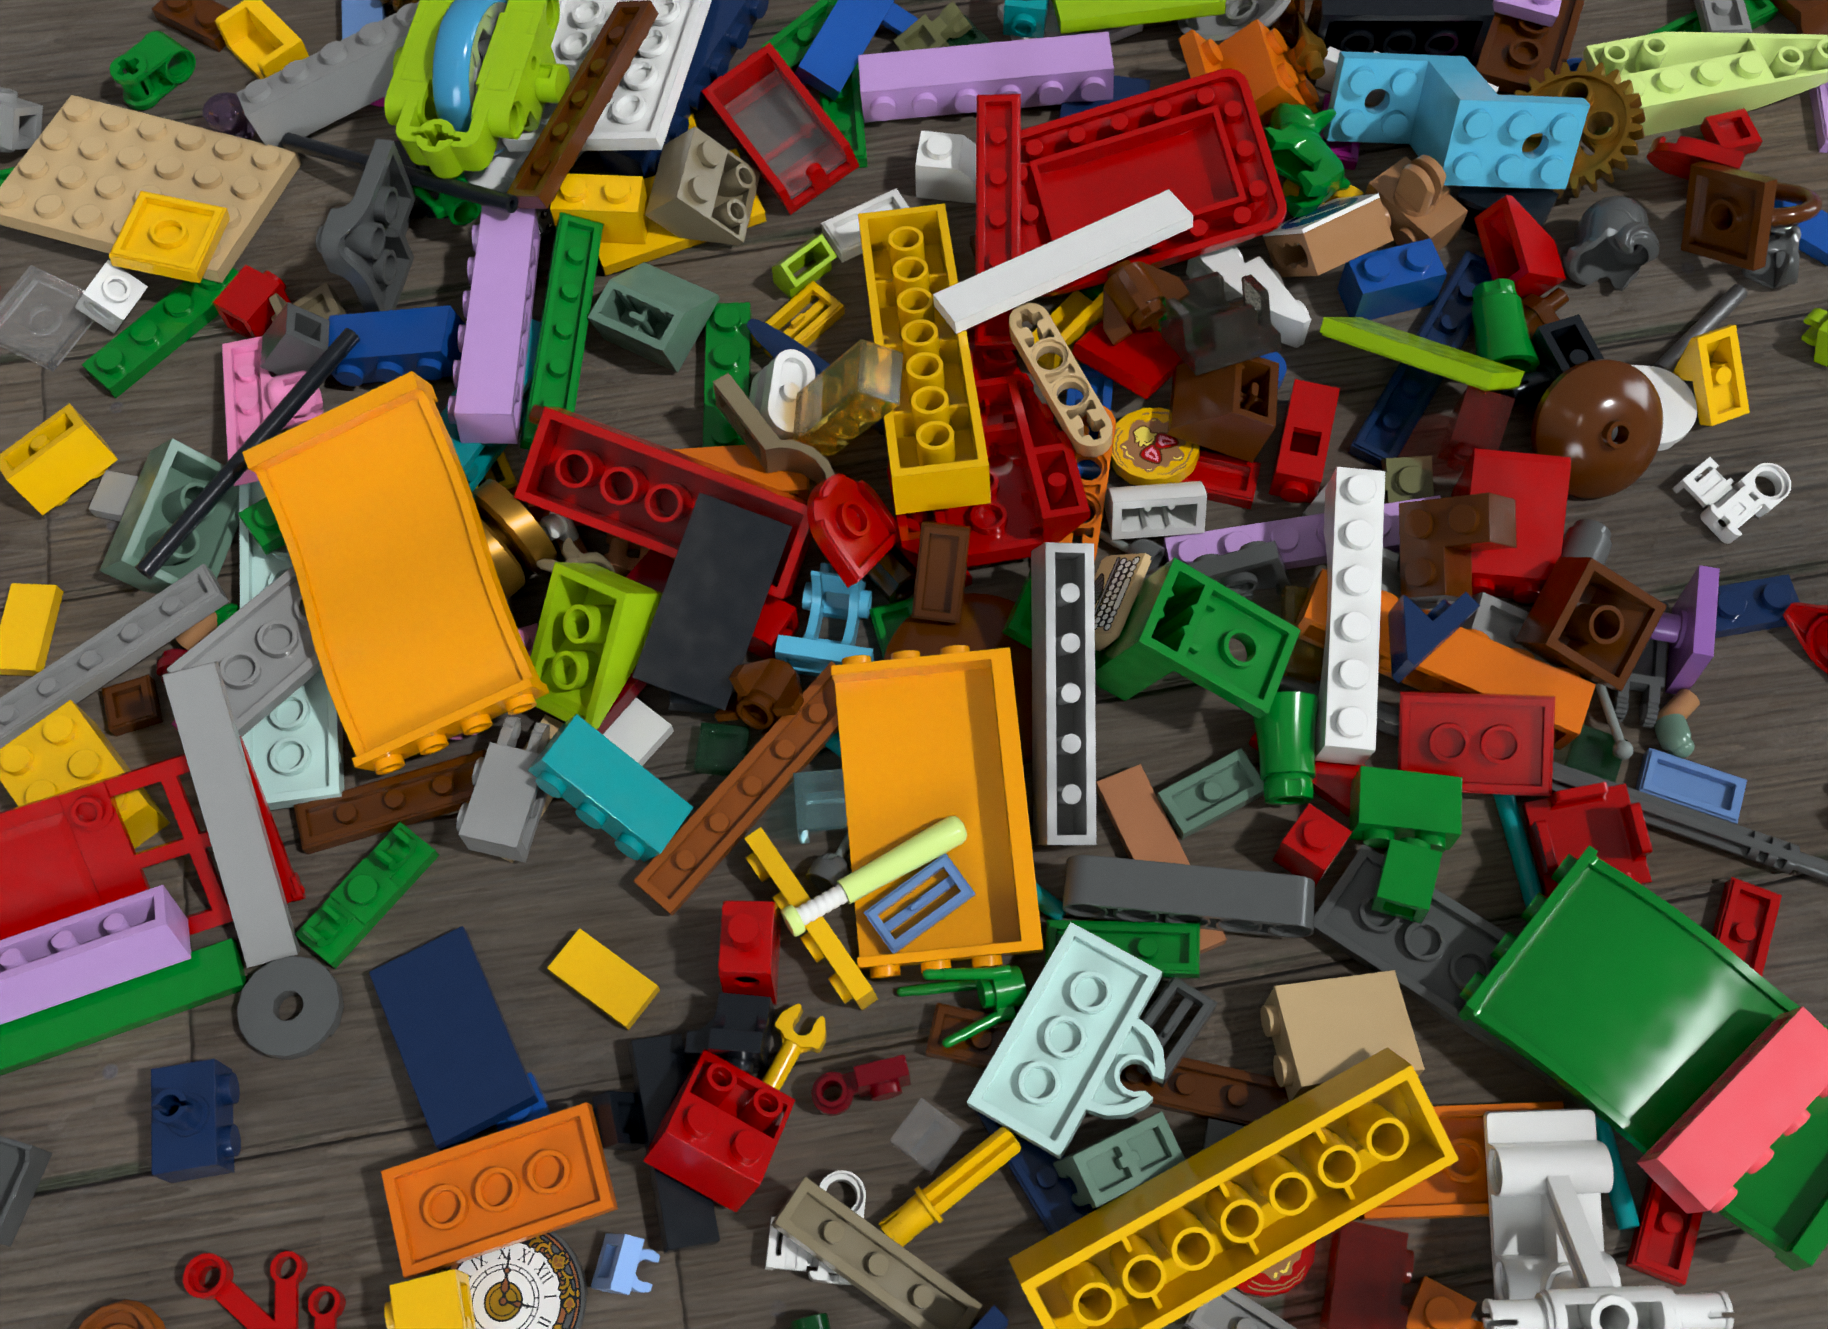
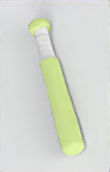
(888, 867)

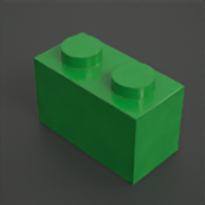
(1405, 804)

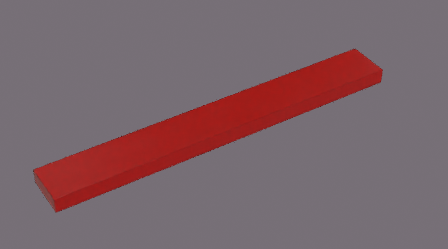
(1666, 1233)

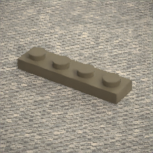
(873, 1261)

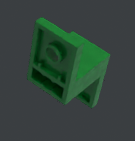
(1185, 627)

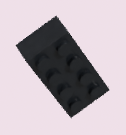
(1404, 26)

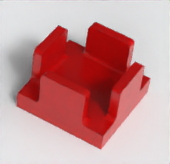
(1588, 817)

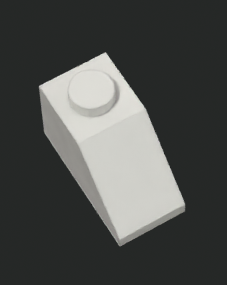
(946, 167)

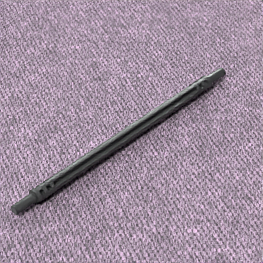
(1656, 811)

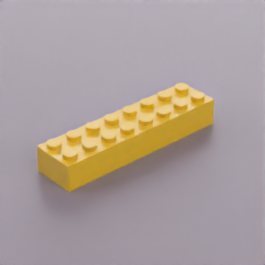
(937, 429)
(1240, 1203)

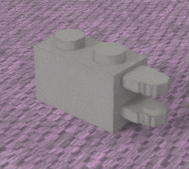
(505, 795)

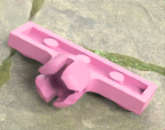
(254, 393)

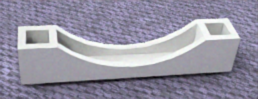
(1351, 649)

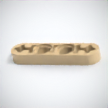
(1063, 377)

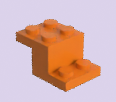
(1262, 58)

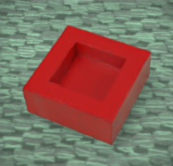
(1732, 130)

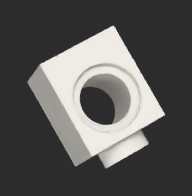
(111, 296)

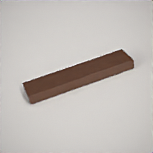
(385, 803)

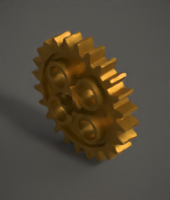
(1610, 105)

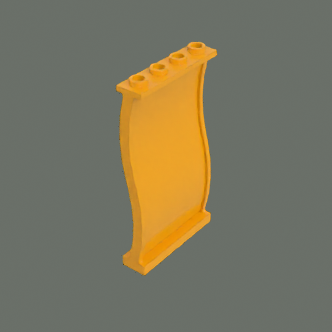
(395, 575)

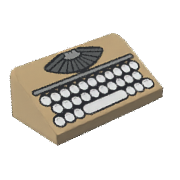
(1115, 592)

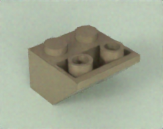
(702, 190)

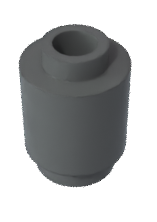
(1587, 539)

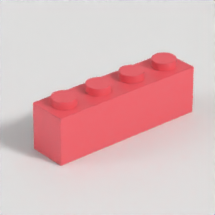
(1742, 1115)

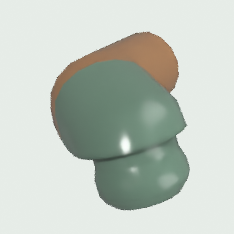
(1672, 726)

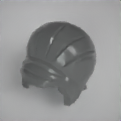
(1611, 243)

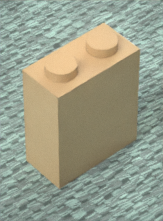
(1335, 1025)

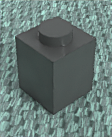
(294, 341)

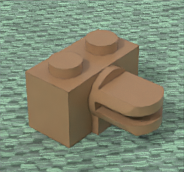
(1419, 202)

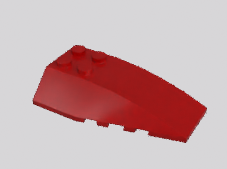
(1031, 471)

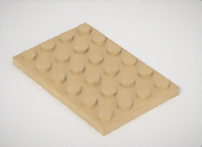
(99, 156)

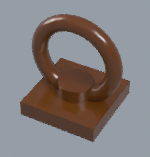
(1734, 210)

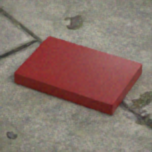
(1483, 737)

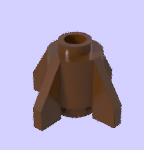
(1136, 297)
(763, 693)

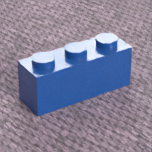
(398, 343)

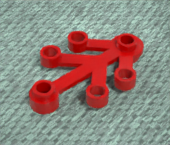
(246, 1309)

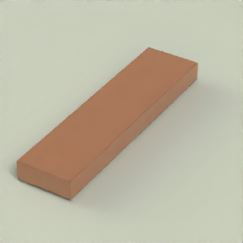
(1145, 828)

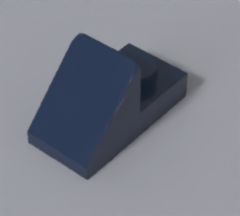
(1418, 635)

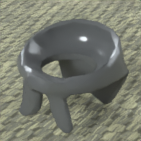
(1781, 259)

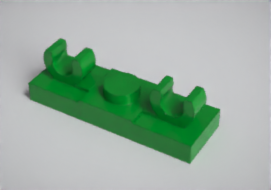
(367, 895)

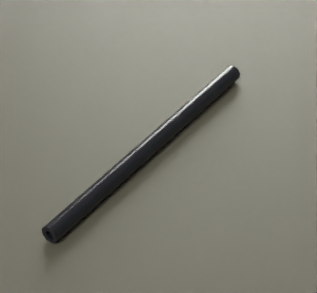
(417, 177)
(237, 465)

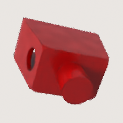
(750, 947)

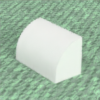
(1156, 510)

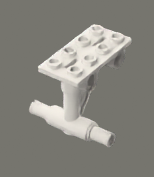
(1550, 1239)

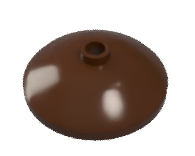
(1578, 423)

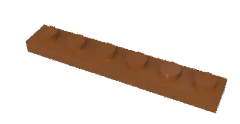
(742, 798)

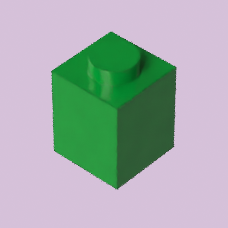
(1407, 879)

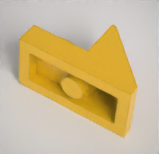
(1717, 375)

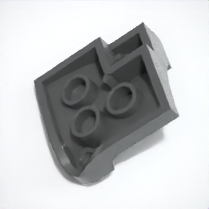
(368, 234)

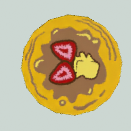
(1147, 454)

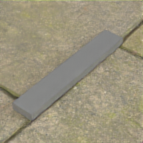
(111, 651)
(231, 813)

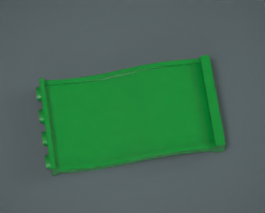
(1639, 1021)

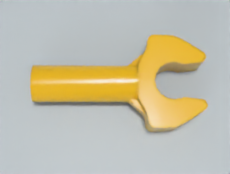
(793, 1044)

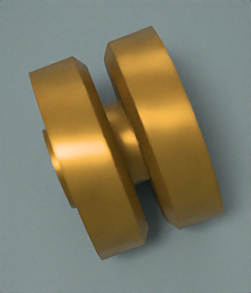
(511, 535)

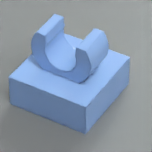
(619, 1263)

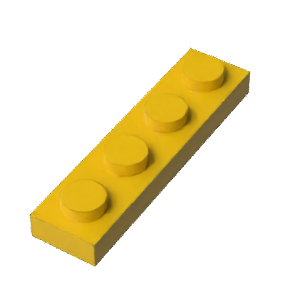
(820, 938)

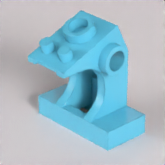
(830, 598)

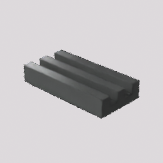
(1191, 997)

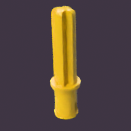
(950, 1187)

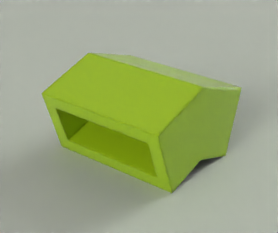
(815, 248)

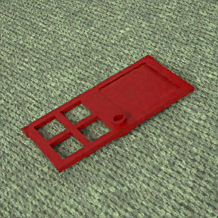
(78, 855)

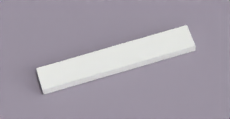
(1062, 261)

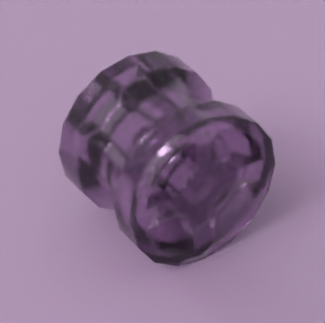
(226, 115)

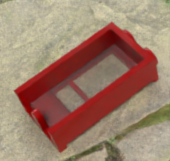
(780, 128)

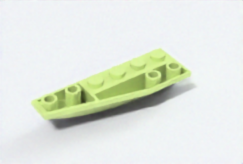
(1711, 73)

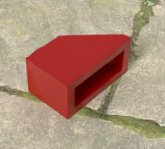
(1518, 248)

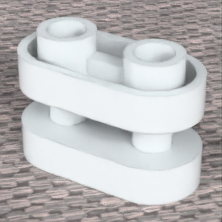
(776, 390)

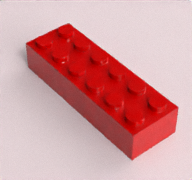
(645, 488)

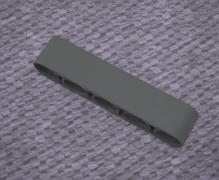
(1189, 894)

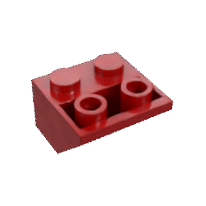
(720, 1131)

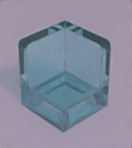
(819, 802)

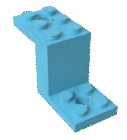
(1456, 119)

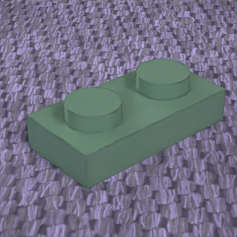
(1211, 793)

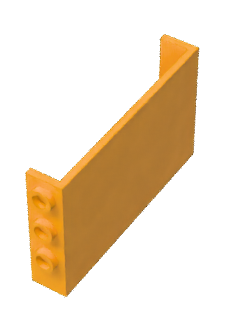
(929, 745)

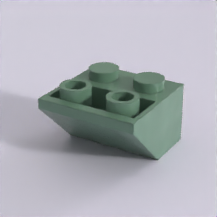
(653, 314)

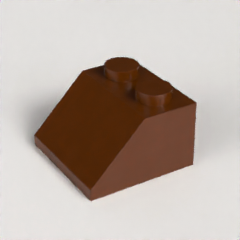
(1591, 621)

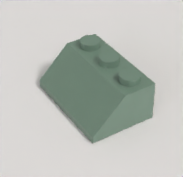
(162, 493)

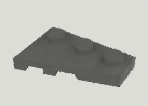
(1249, 569)

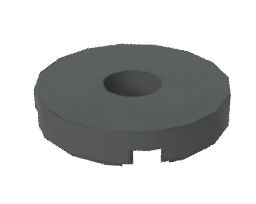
(268, 989)

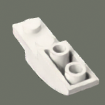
(1286, 313)

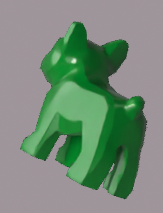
(1304, 156)

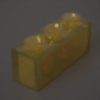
(848, 397)

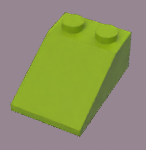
(589, 639)

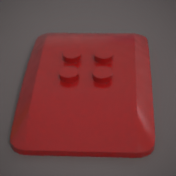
(1184, 137)

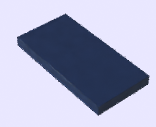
(452, 1038)

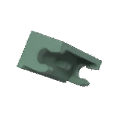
(1121, 1161)

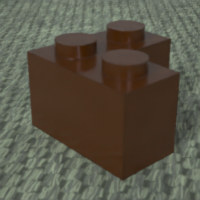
(1440, 539)

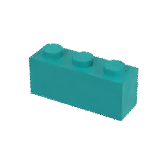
(609, 789)

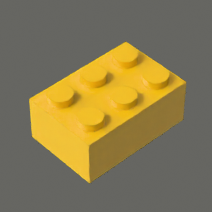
(68, 753)

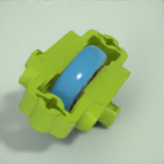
(472, 79)

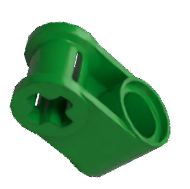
(152, 65)

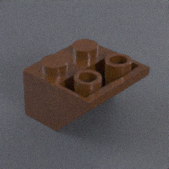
(1227, 407)

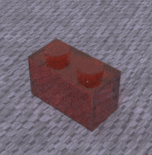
(1475, 423)
(1366, 1278)

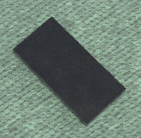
(712, 601)

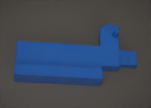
(845, 37)

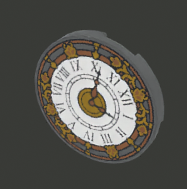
(527, 1285)

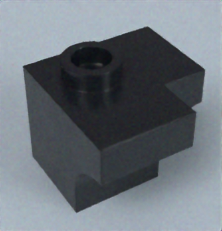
(737, 1032)

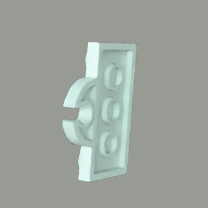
(1073, 1044)

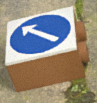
(1329, 236)

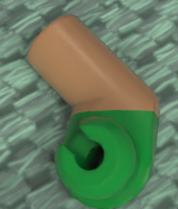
(203, 628)

